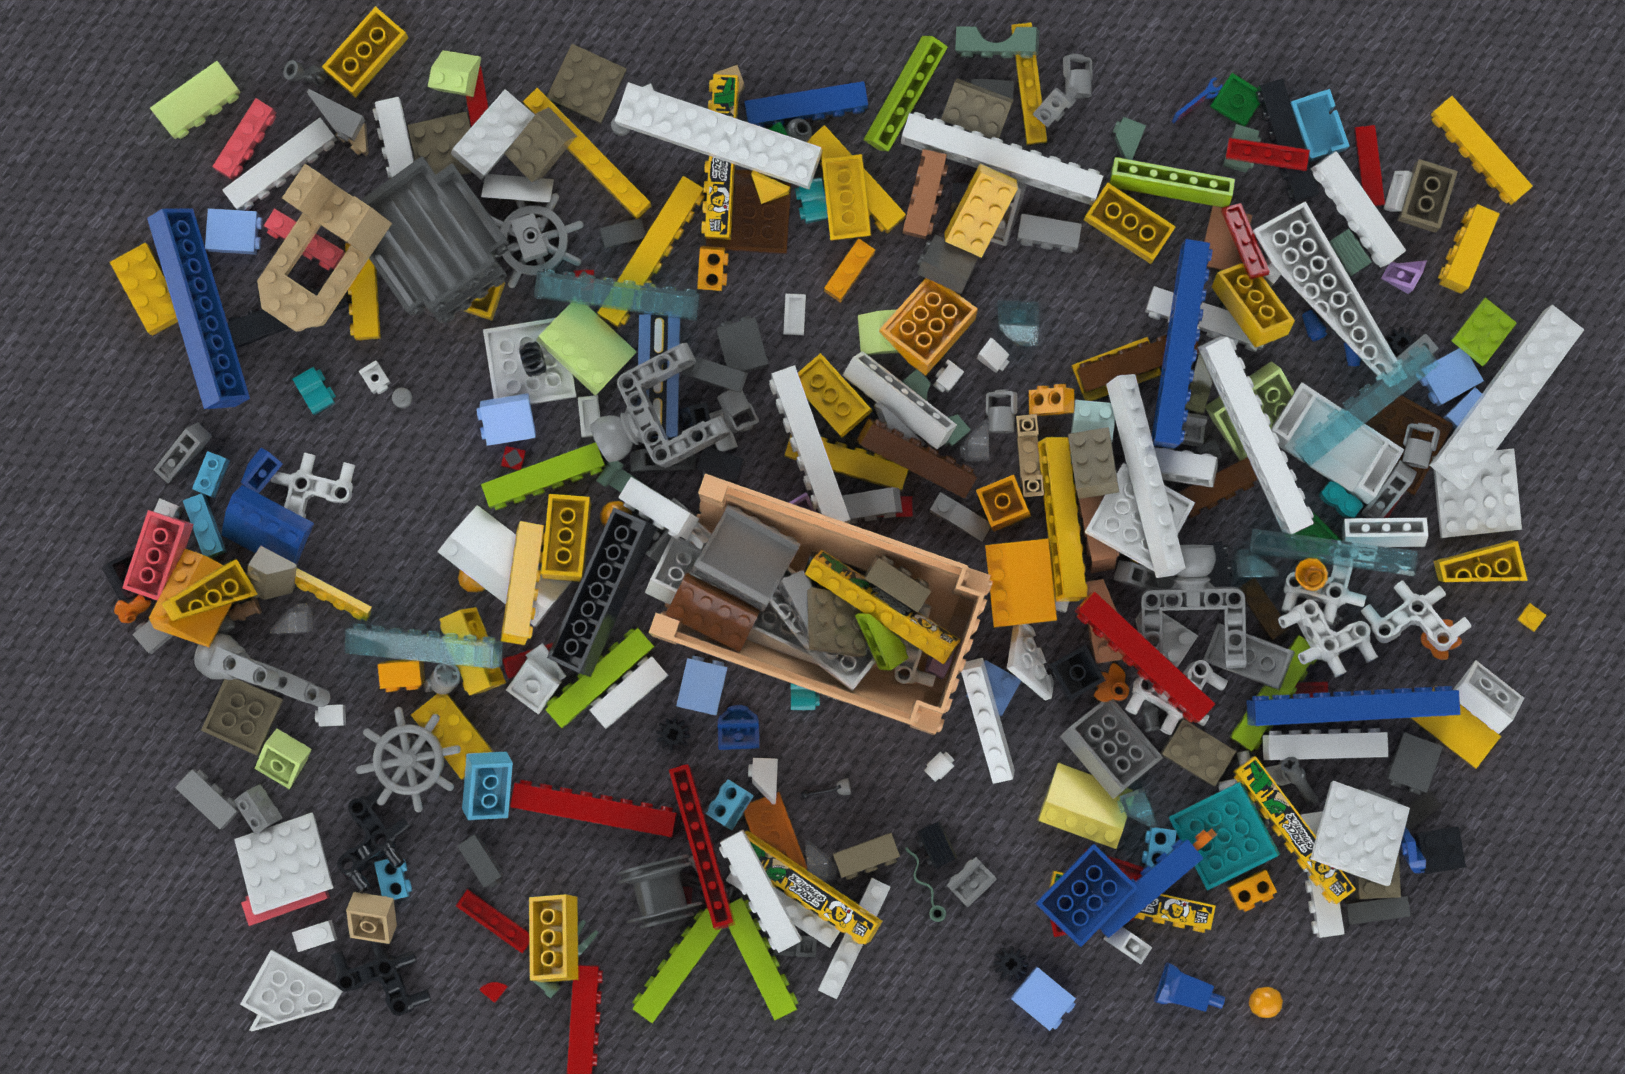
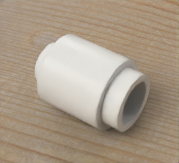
(939, 766)

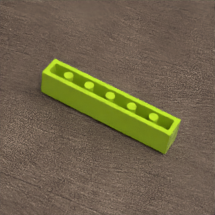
(905, 93)
(1171, 182)
(542, 476)
(606, 673)
(1250, 736)
(759, 961)
(677, 968)

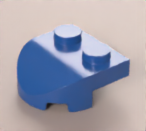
(738, 729)
(1412, 853)

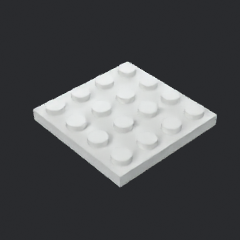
(507, 369)
(1485, 505)
(1120, 524)
(1360, 833)
(283, 863)

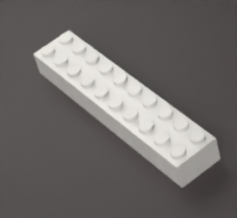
(718, 135)
(1010, 160)
(1506, 397)
(1256, 435)

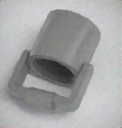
(1078, 78)
(734, 404)
(1001, 418)
(1418, 451)
(443, 679)

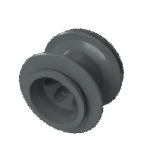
(659, 891)

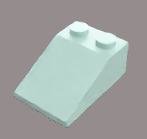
(1091, 416)

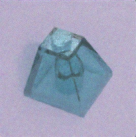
(1019, 321)
(1250, 565)
(1138, 806)

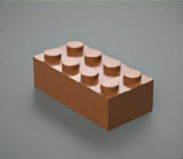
(713, 612)

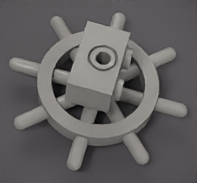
(534, 243)
(410, 760)

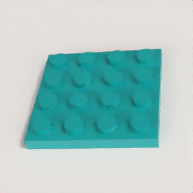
(1240, 839)

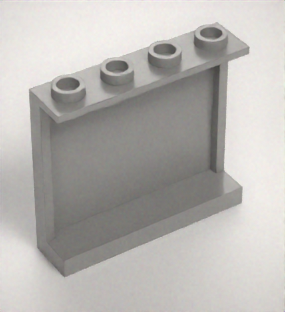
(746, 557)

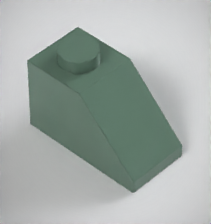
(1128, 136)

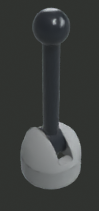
(842, 787)

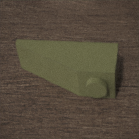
(1199, 387)

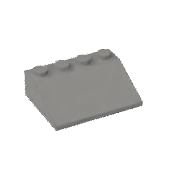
(1111, 747)

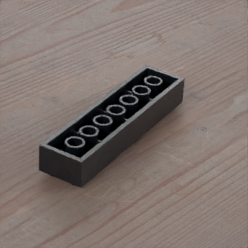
(602, 592)

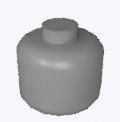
(619, 130)
(402, 397)

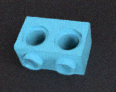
(211, 474)
(734, 807)
(1153, 847)
(387, 880)

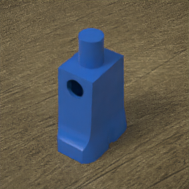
(1186, 990)

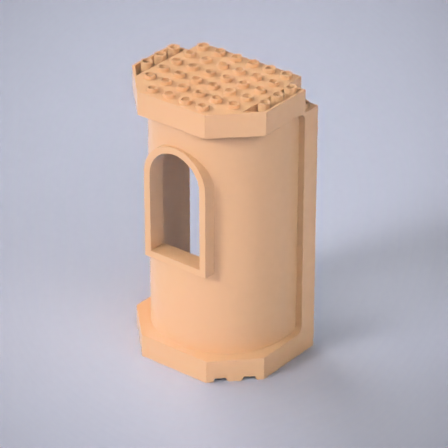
(953, 599)

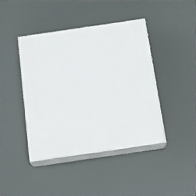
(533, 686)

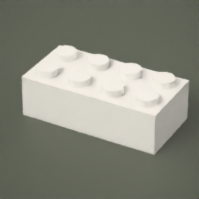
(492, 134)

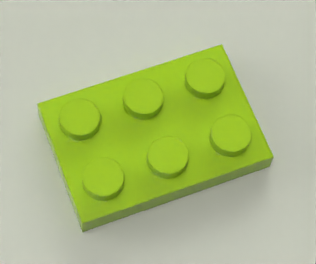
(1484, 331)

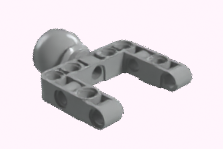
(638, 424)
(1192, 591)
(230, 661)

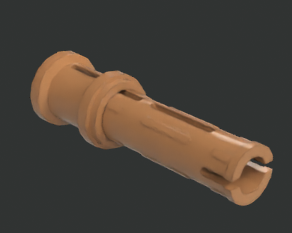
(244, 610)

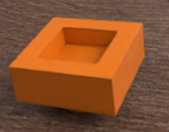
(1203, 838)

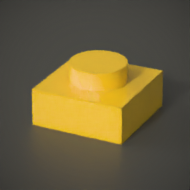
(1531, 617)

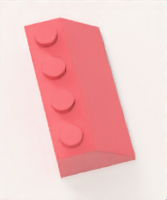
(156, 554)

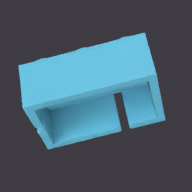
(1319, 130)

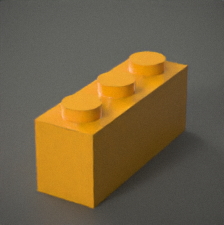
(849, 270)

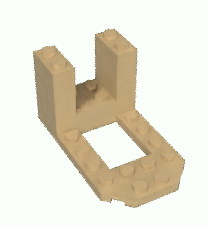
(341, 214)

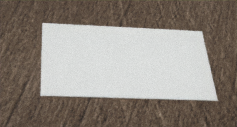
(517, 188)

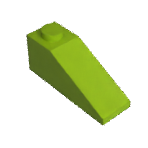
(884, 645)

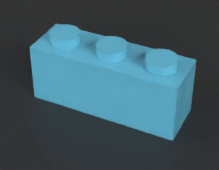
(204, 526)

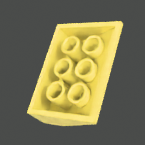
(1083, 807)

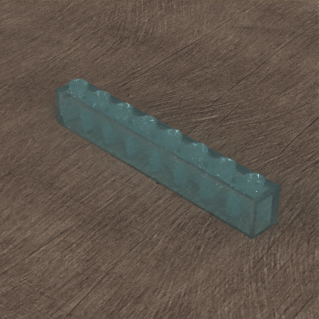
(617, 295)
(1366, 405)
(1334, 552)
(423, 647)

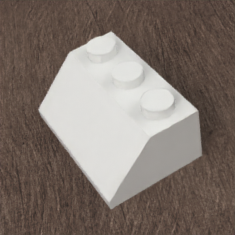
(1488, 697)

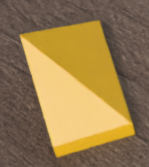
(768, 188)

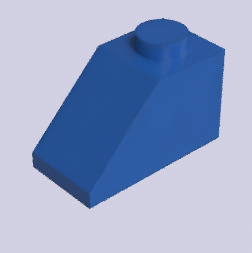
(260, 470)

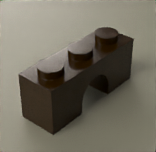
(1262, 608)

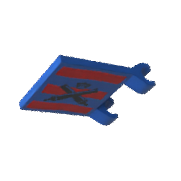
(1196, 101)

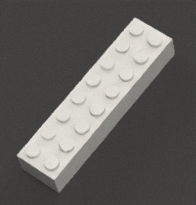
(808, 444)

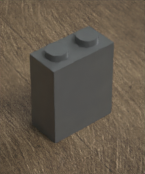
(946, 264)
(742, 345)
(1413, 763)
(481, 861)

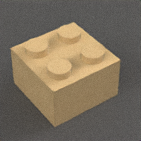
(371, 917)

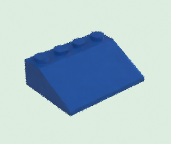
(258, 522)
(1086, 895)

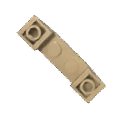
(1028, 455)

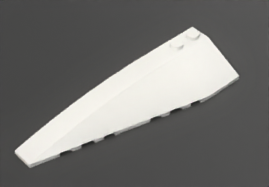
(1313, 269)

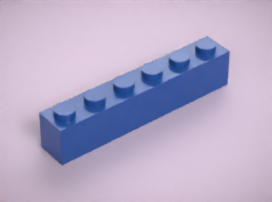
(808, 104)
(1154, 882)

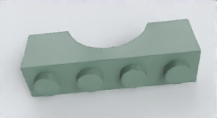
(1022, 42)
(920, 385)

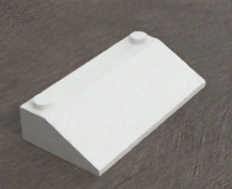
(1357, 463)
(485, 553)

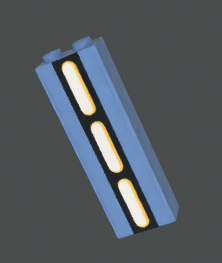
(657, 336)

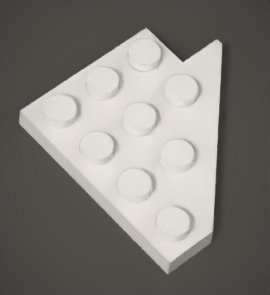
(287, 992)

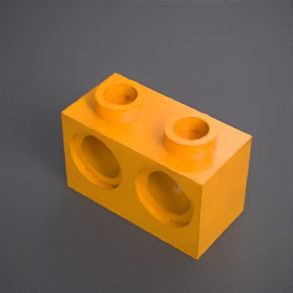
(707, 268)
(1051, 403)
(1250, 885)

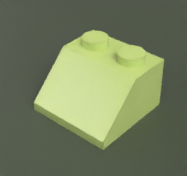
(455, 73)
(871, 340)
(282, 758)

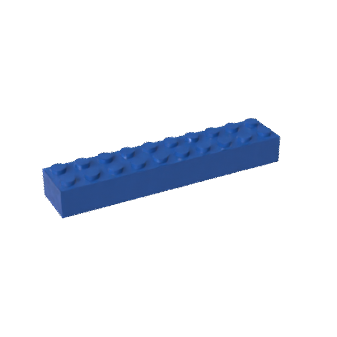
(198, 308)
(1180, 343)
(1348, 707)

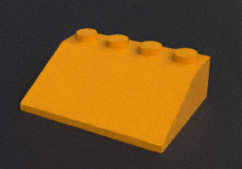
(928, 324)
(1021, 582)
(197, 628)

